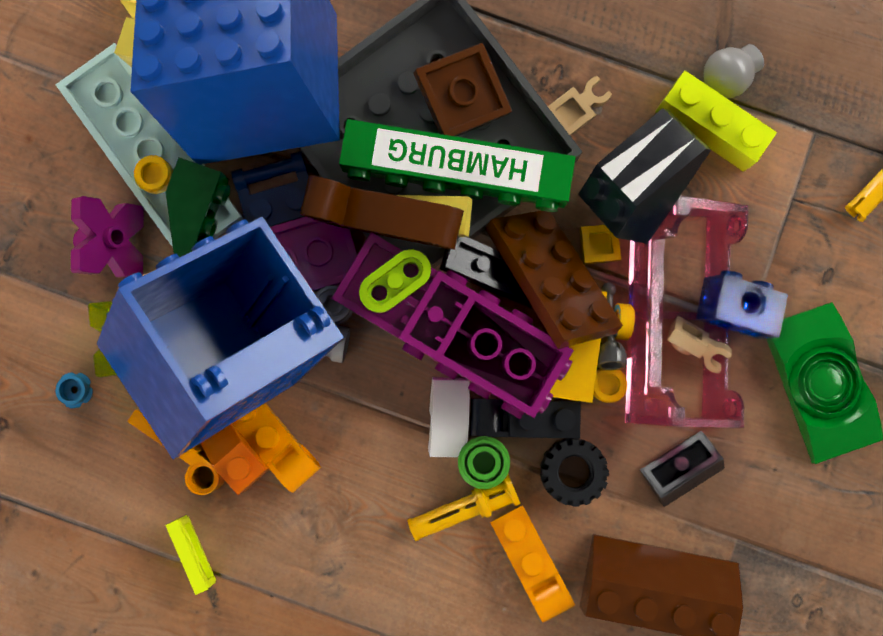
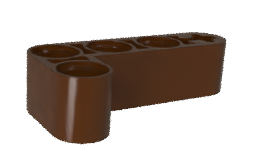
(381, 213)

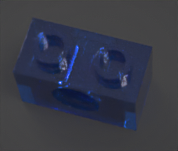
(761, 310)

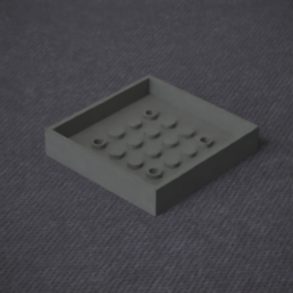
(381, 89)

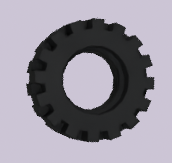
(597, 472)

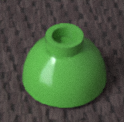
(484, 462)

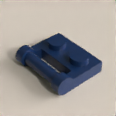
(278, 203)

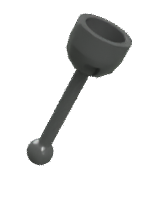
(611, 353)

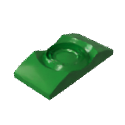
(825, 384)

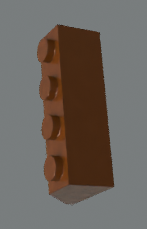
(661, 589)

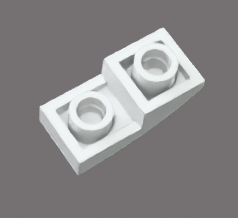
(448, 416)

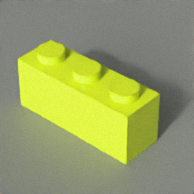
(718, 121)

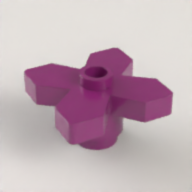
(105, 237)

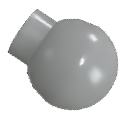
(733, 69)

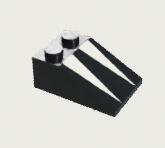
(644, 177)

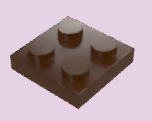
(462, 91)

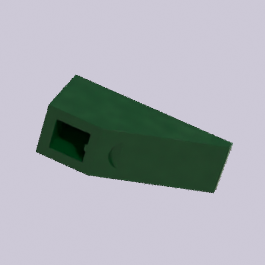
(193, 203)

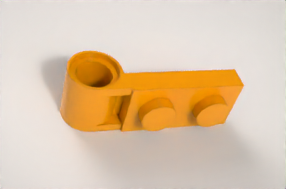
(277, 447)
(194, 457)
(532, 564)

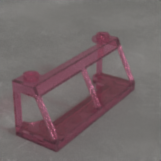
(645, 397)

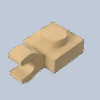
(693, 340)

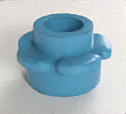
(64, 389)

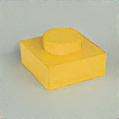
(599, 245)

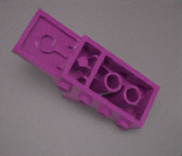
(463, 333)

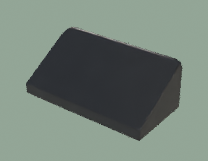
(683, 468)

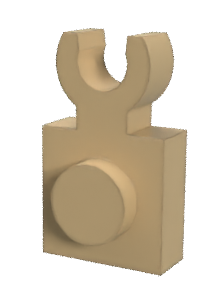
(575, 110)

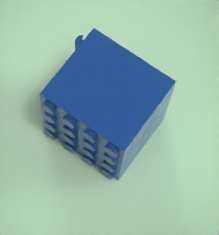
(238, 74)
(215, 334)

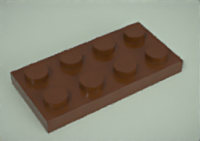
(553, 278)

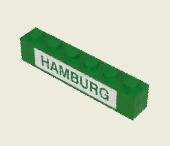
(457, 165)

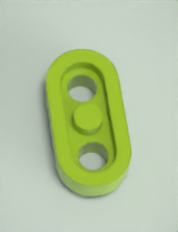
(395, 281)

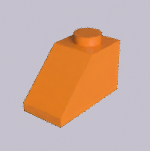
(234, 459)

